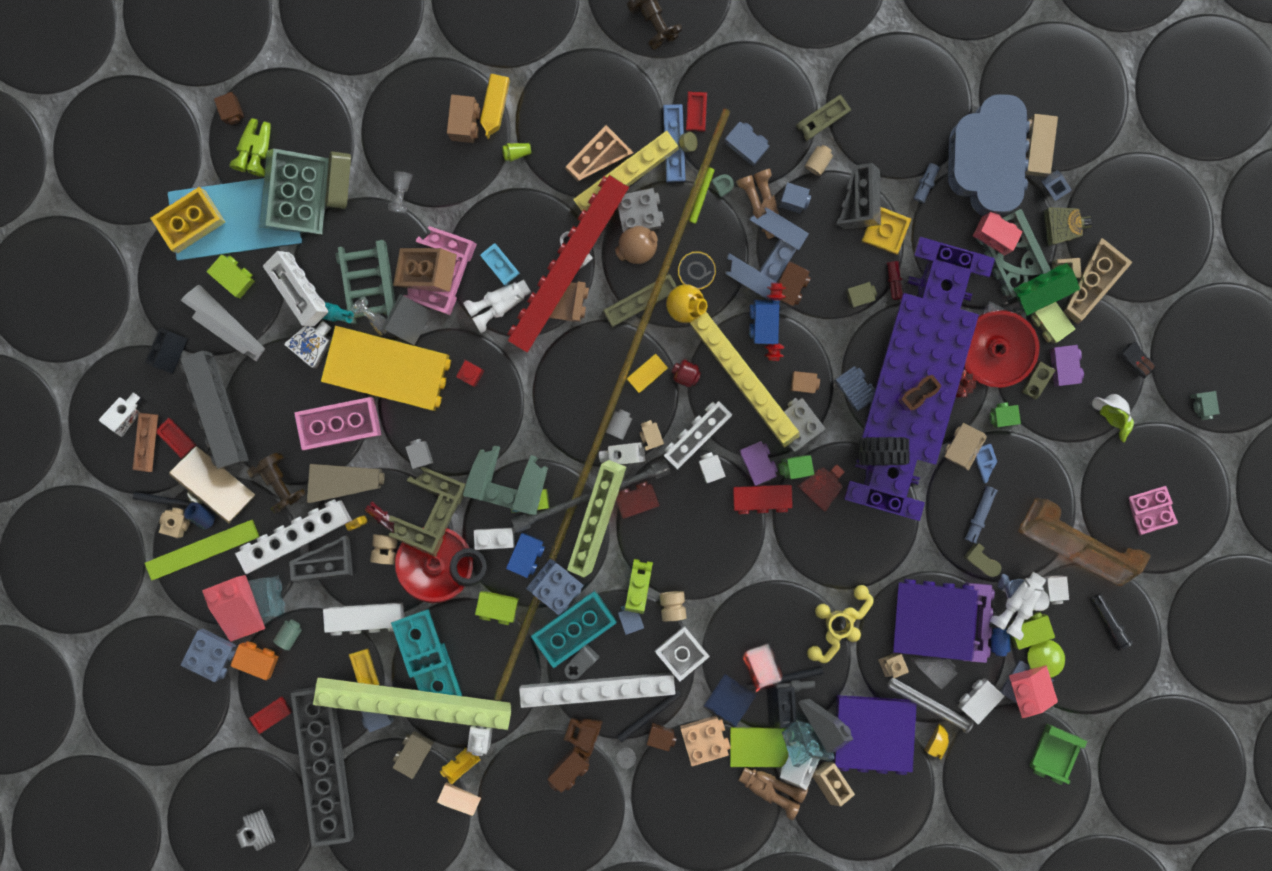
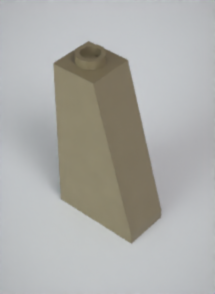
(337, 481)

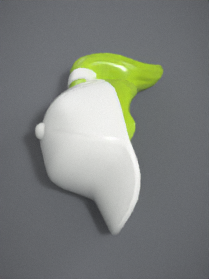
(1116, 412)

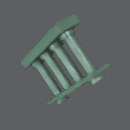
(383, 270)

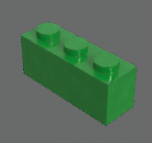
(1046, 289)

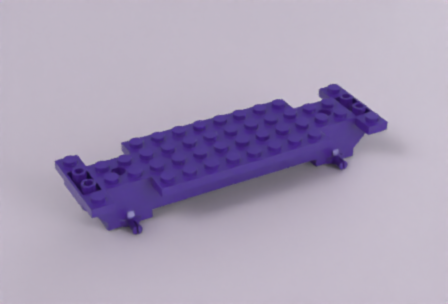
(926, 340)

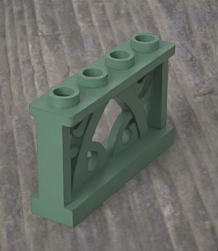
(1033, 252)

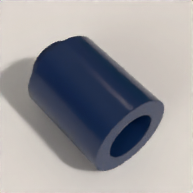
(199, 516)

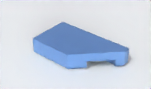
(986, 461)

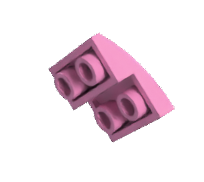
(1152, 510)

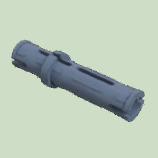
(977, 522)

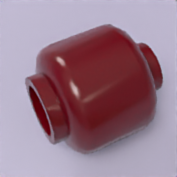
(686, 373)

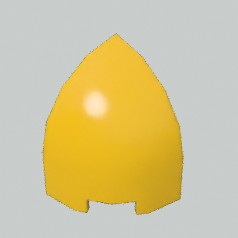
(938, 742)

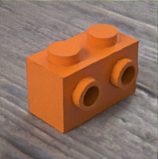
(254, 660)

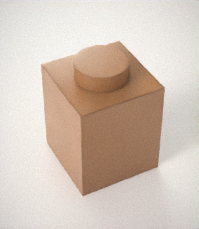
(804, 382)

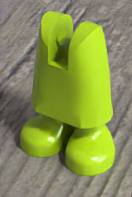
(254, 146)

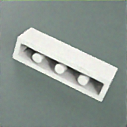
(361, 617)

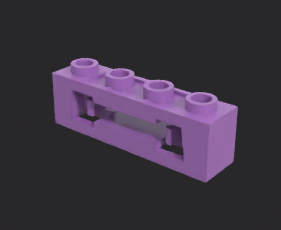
(986, 594)

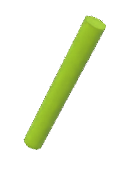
(701, 196)

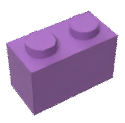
(1066, 365)
(758, 463)

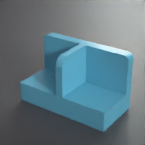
(499, 264)

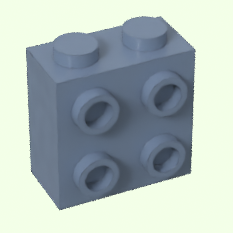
(555, 587)
(209, 655)

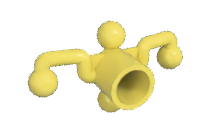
(850, 632)

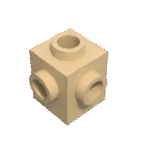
(173, 523)

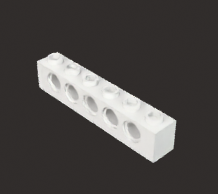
(251, 562)

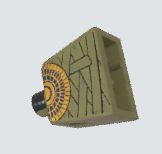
(1064, 224)

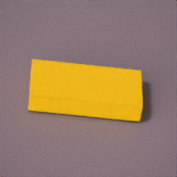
(647, 373)
(364, 667)

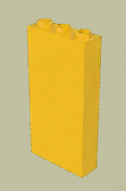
(386, 368)

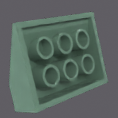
(294, 192)

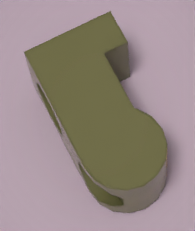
(1038, 380)
(982, 562)

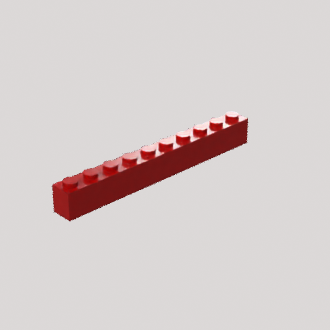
(568, 263)

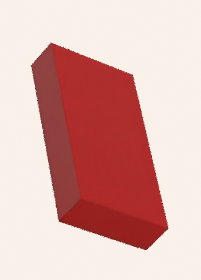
(696, 111)
(176, 438)
(270, 715)

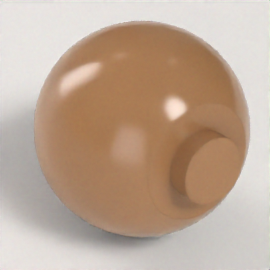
(637, 245)

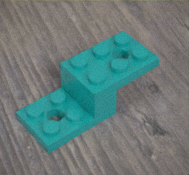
(425, 657)

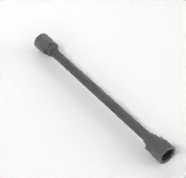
(523, 522)

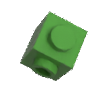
(1004, 415)

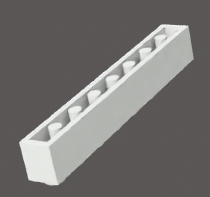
(597, 689)

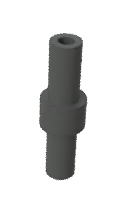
(798, 685)

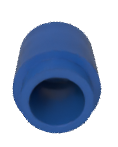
(1000, 642)

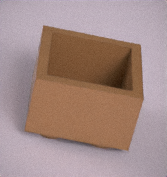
(463, 118)

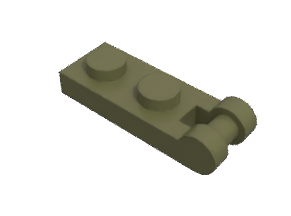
(824, 117)

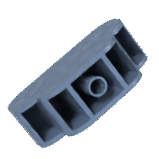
(990, 155)

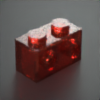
(636, 500)
(762, 667)

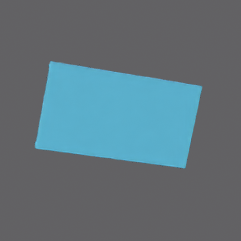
(241, 210)

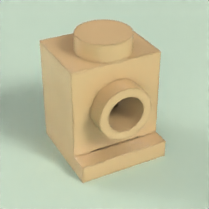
(651, 435)

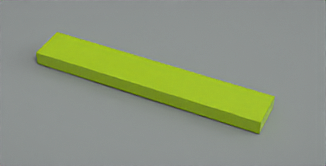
(202, 550)

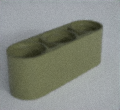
(338, 180)

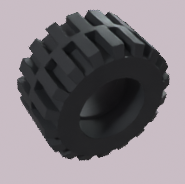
(884, 451)

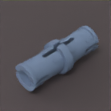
(926, 183)

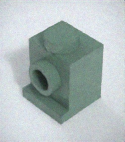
(1206, 404)

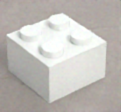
(681, 653)

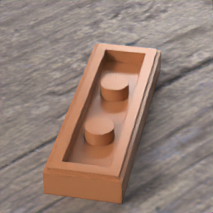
(145, 442)

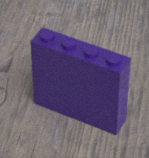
(936, 620)
(880, 732)

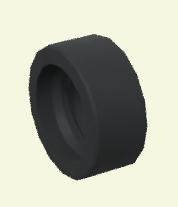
(468, 552)

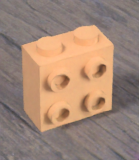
(705, 740)

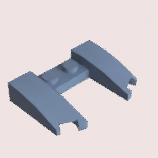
(789, 239)

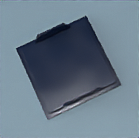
(730, 700)

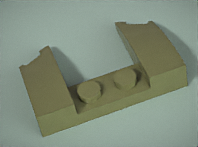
(430, 538)

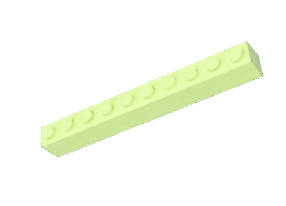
(412, 703)

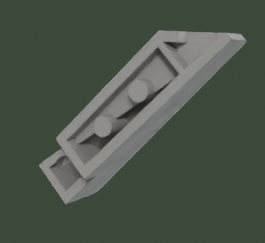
(221, 323)

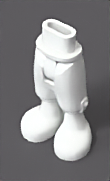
(500, 300)
(1024, 602)

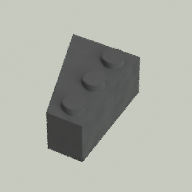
(863, 198)

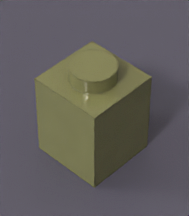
(861, 295)

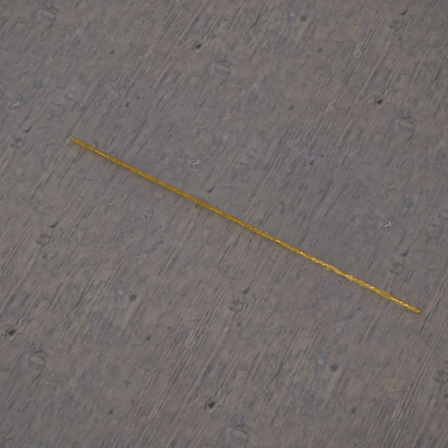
(617, 391)

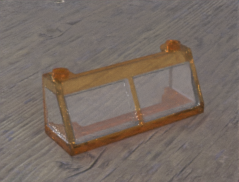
(1044, 527)

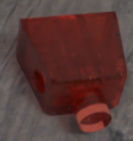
(823, 486)

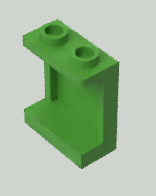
(1056, 754)

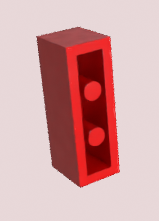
(762, 498)

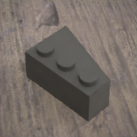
(327, 562)

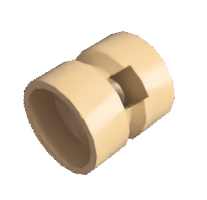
(383, 542)
(673, 606)

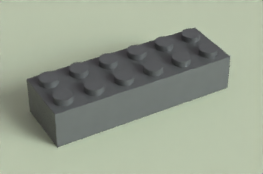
(214, 409)

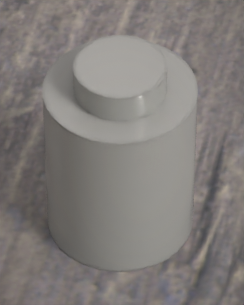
(619, 424)

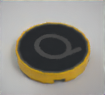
(697, 270)

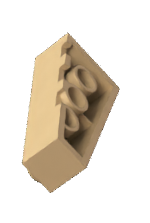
(1097, 278)

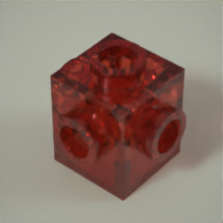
(969, 384)

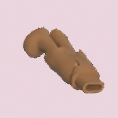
(769, 202)
(763, 786)

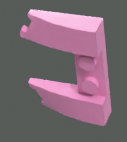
(464, 249)

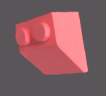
(1033, 691)

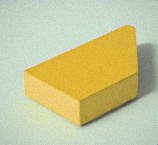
(356, 523)

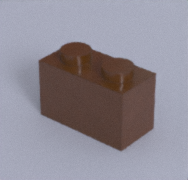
(793, 279)

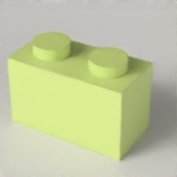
(1052, 323)

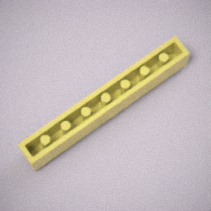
(745, 379)

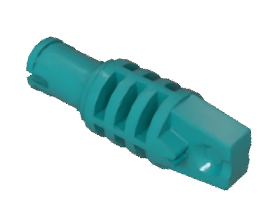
(336, 313)

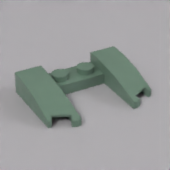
(524, 499)

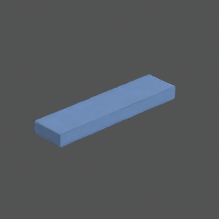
(674, 125)

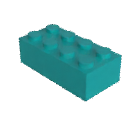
(574, 628)

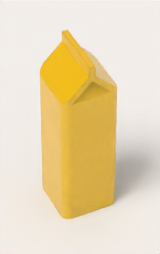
(494, 103)

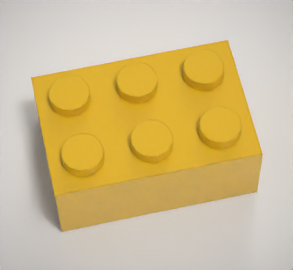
(188, 220)

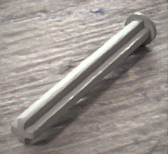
(930, 705)

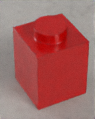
(470, 373)

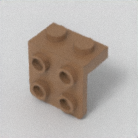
(571, 304)

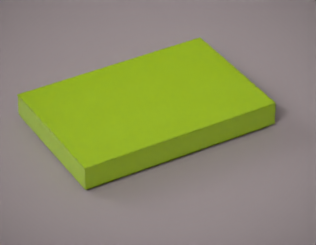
(757, 747)

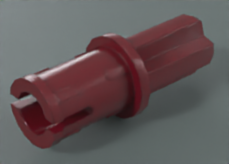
(895, 280)
(381, 516)

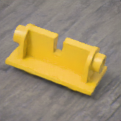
(463, 762)

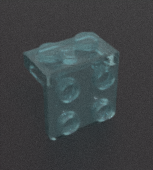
(268, 596)
(804, 744)

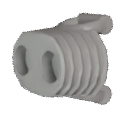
(261, 829)

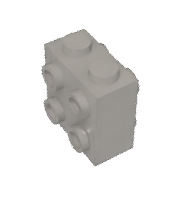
(640, 210)
(804, 421)

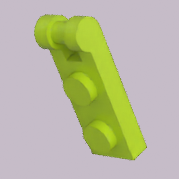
(638, 587)

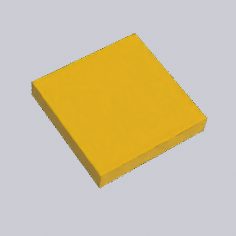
(889, 234)

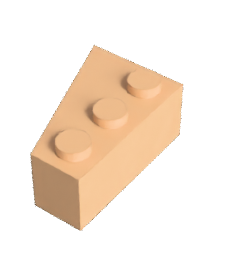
(597, 154)

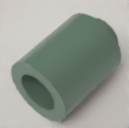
(287, 634)

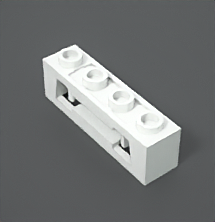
(296, 288)

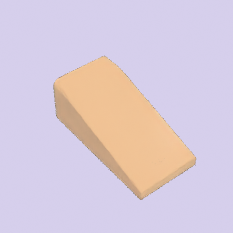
(458, 799)

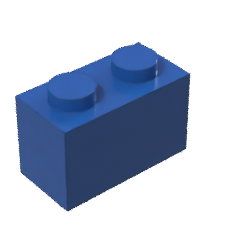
(525, 555)

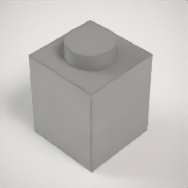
(419, 454)

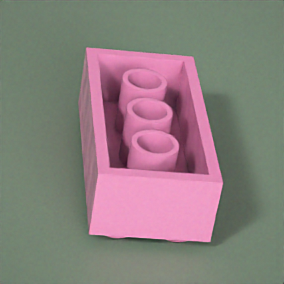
(338, 423)

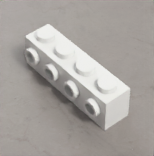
(701, 431)

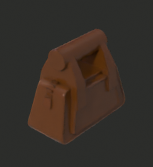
(586, 736)

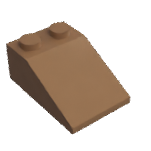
(425, 269)

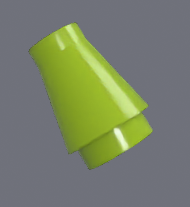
(514, 151)

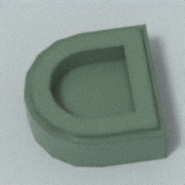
(723, 184)

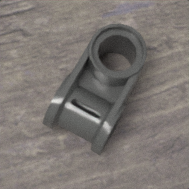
(583, 660)

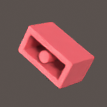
(997, 233)

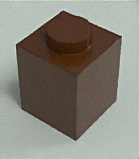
(229, 108)
(661, 737)

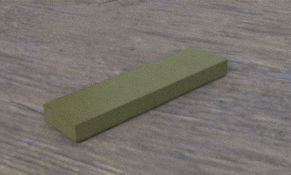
(636, 302)

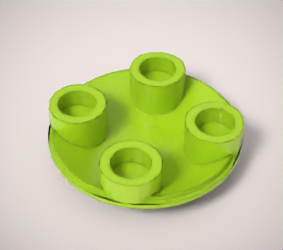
(1048, 654)

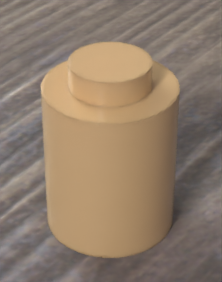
(819, 160)

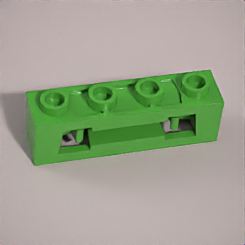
(796, 467)

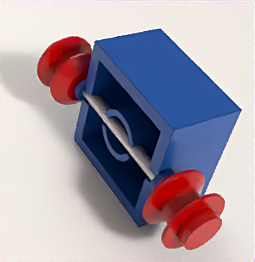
(766, 321)

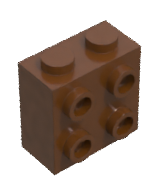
(567, 769)

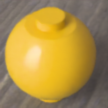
(686, 303)

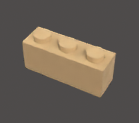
(1041, 144)

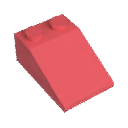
(234, 608)

